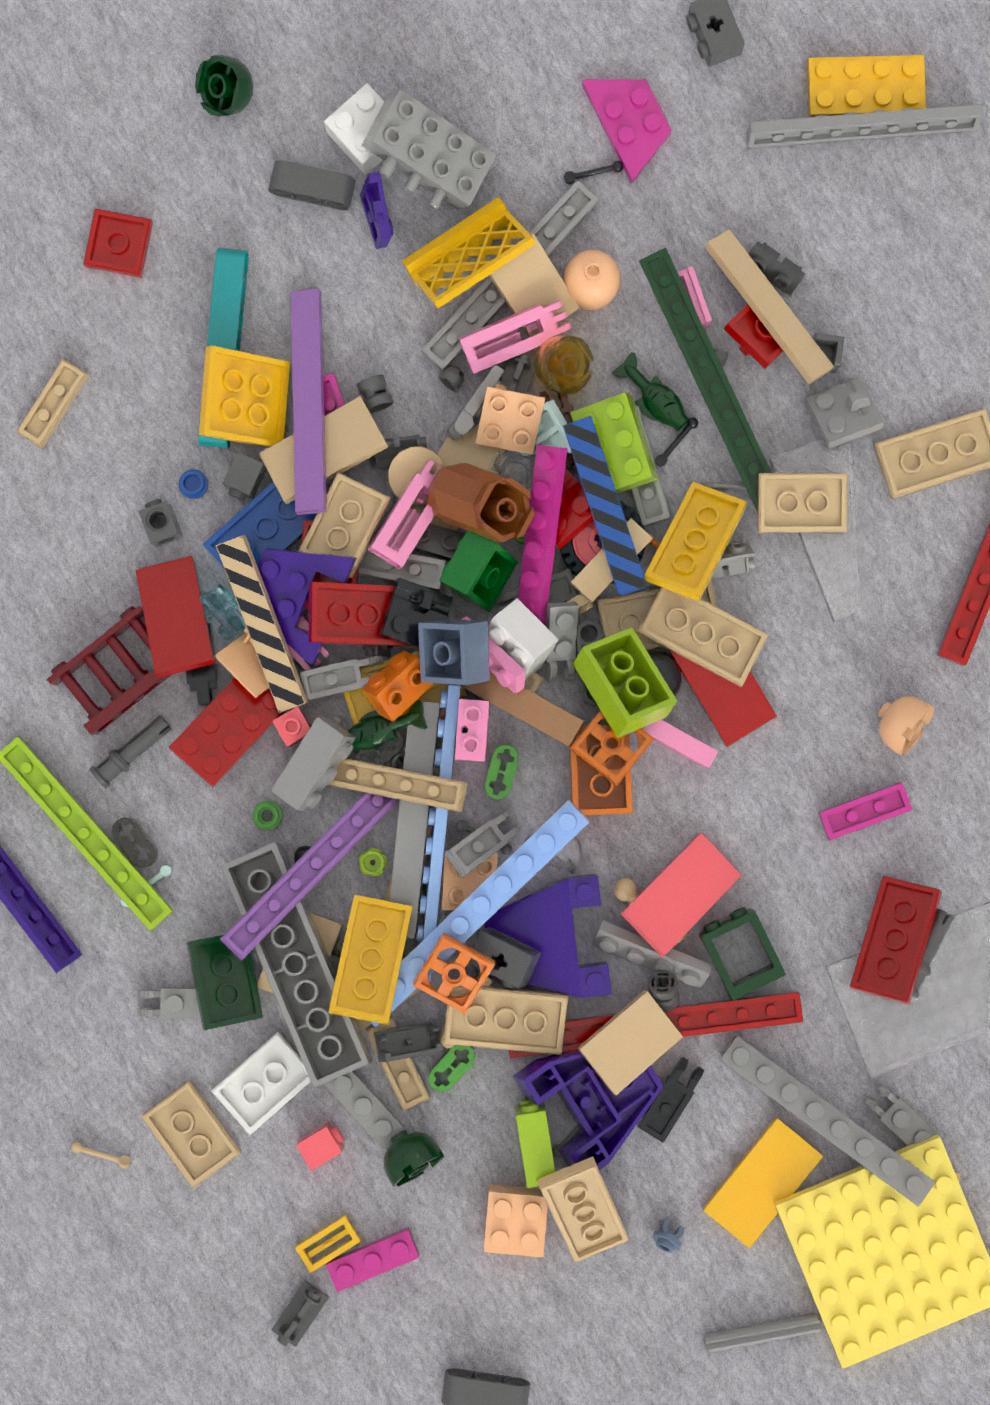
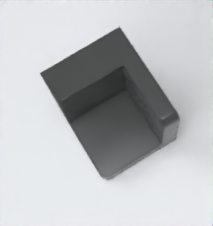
(832, 347)

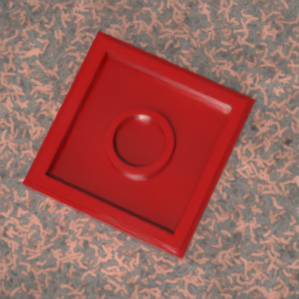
(118, 243)

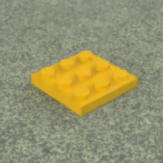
(243, 397)

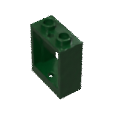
(752, 981)

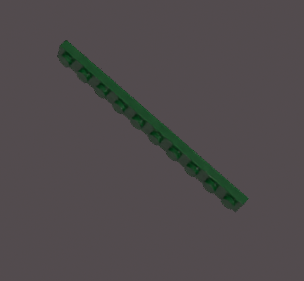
(706, 369)

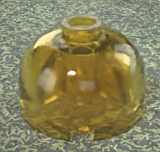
(563, 364)

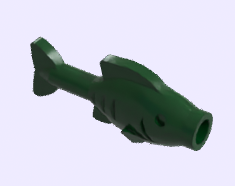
(657, 400)
(375, 729)

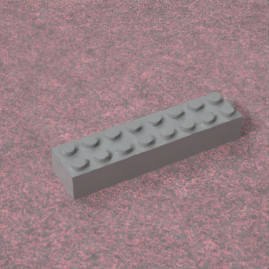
(298, 971)

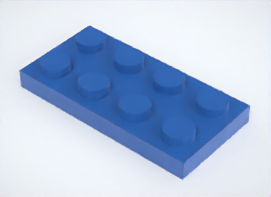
(264, 522)

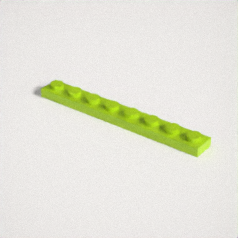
(85, 833)

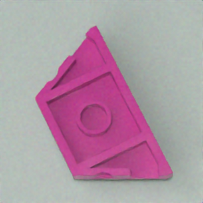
(629, 119)

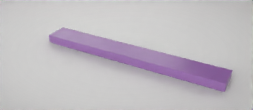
(308, 402)
(306, 873)

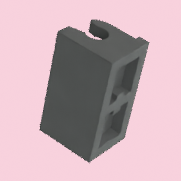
(407, 1042)

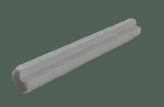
(762, 1333)

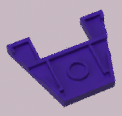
(287, 584)

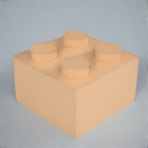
(515, 1221)

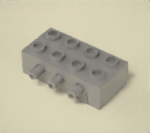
(428, 151)

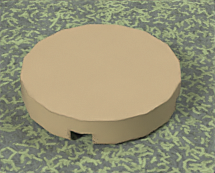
(407, 464)

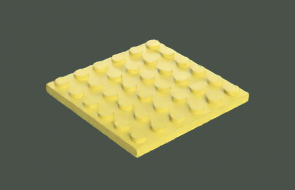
(883, 1263)

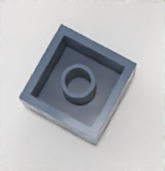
(454, 651)

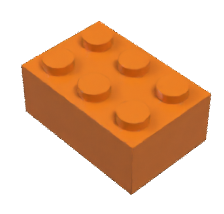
(594, 792)

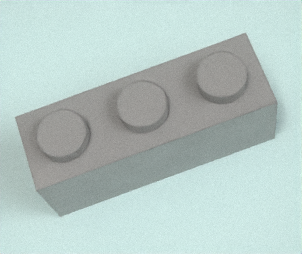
(314, 764)

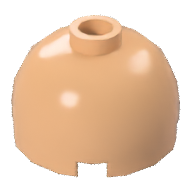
(592, 279)
(903, 722)

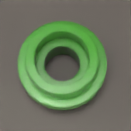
(258, 815)

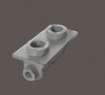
(736, 560)

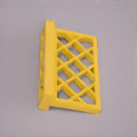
(459, 244)

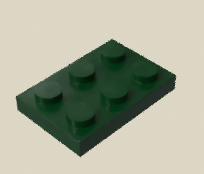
(223, 984)

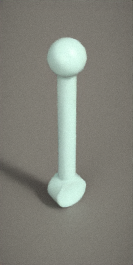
(165, 871)

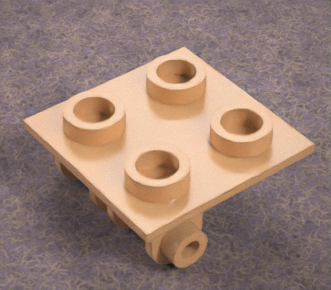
(509, 419)
(244, 664)
(457, 888)

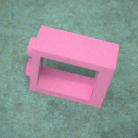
(475, 717)

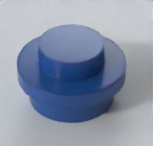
(193, 484)

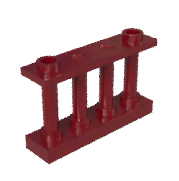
(121, 699)

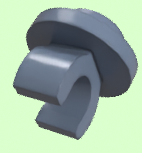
(666, 1240)

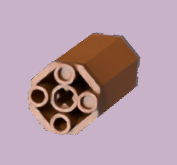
(480, 502)

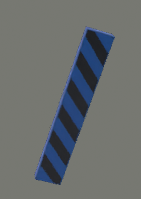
(605, 506)

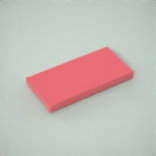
(681, 894)

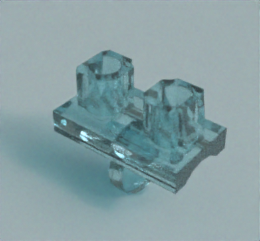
(225, 609)

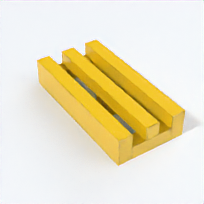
(349, 1229)

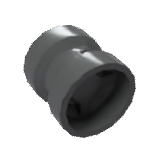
(375, 393)
(664, 989)

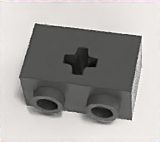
(718, 15)
(519, 957)

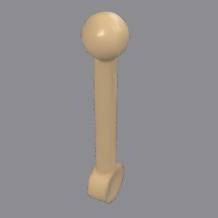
(123, 1161)

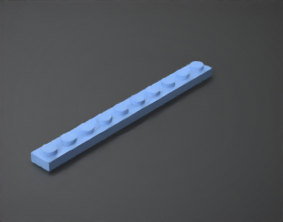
(438, 816)
(493, 893)

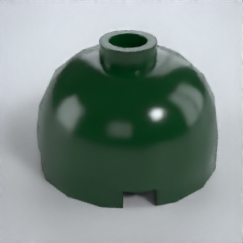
(224, 85)
(410, 1156)

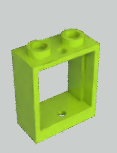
(534, 1141)

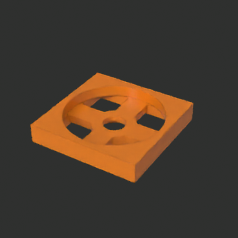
(614, 775)
(464, 1001)

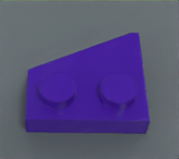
(375, 210)

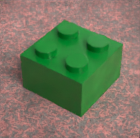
(478, 570)

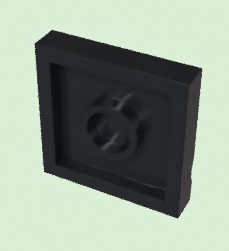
(410, 605)

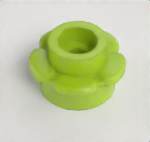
(373, 854)

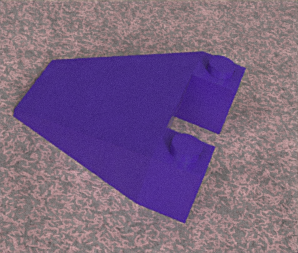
(547, 925)
(599, 1114)

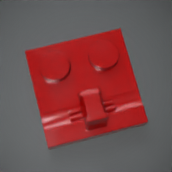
(753, 337)
(574, 511)

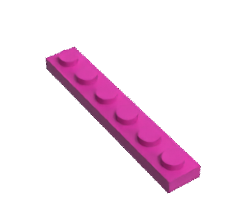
(542, 531)

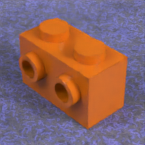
(396, 686)

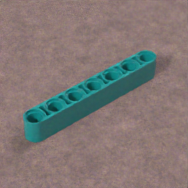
(226, 310)

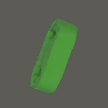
(508, 773)
(457, 1071)

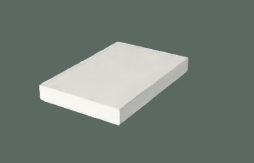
(263, 1083)

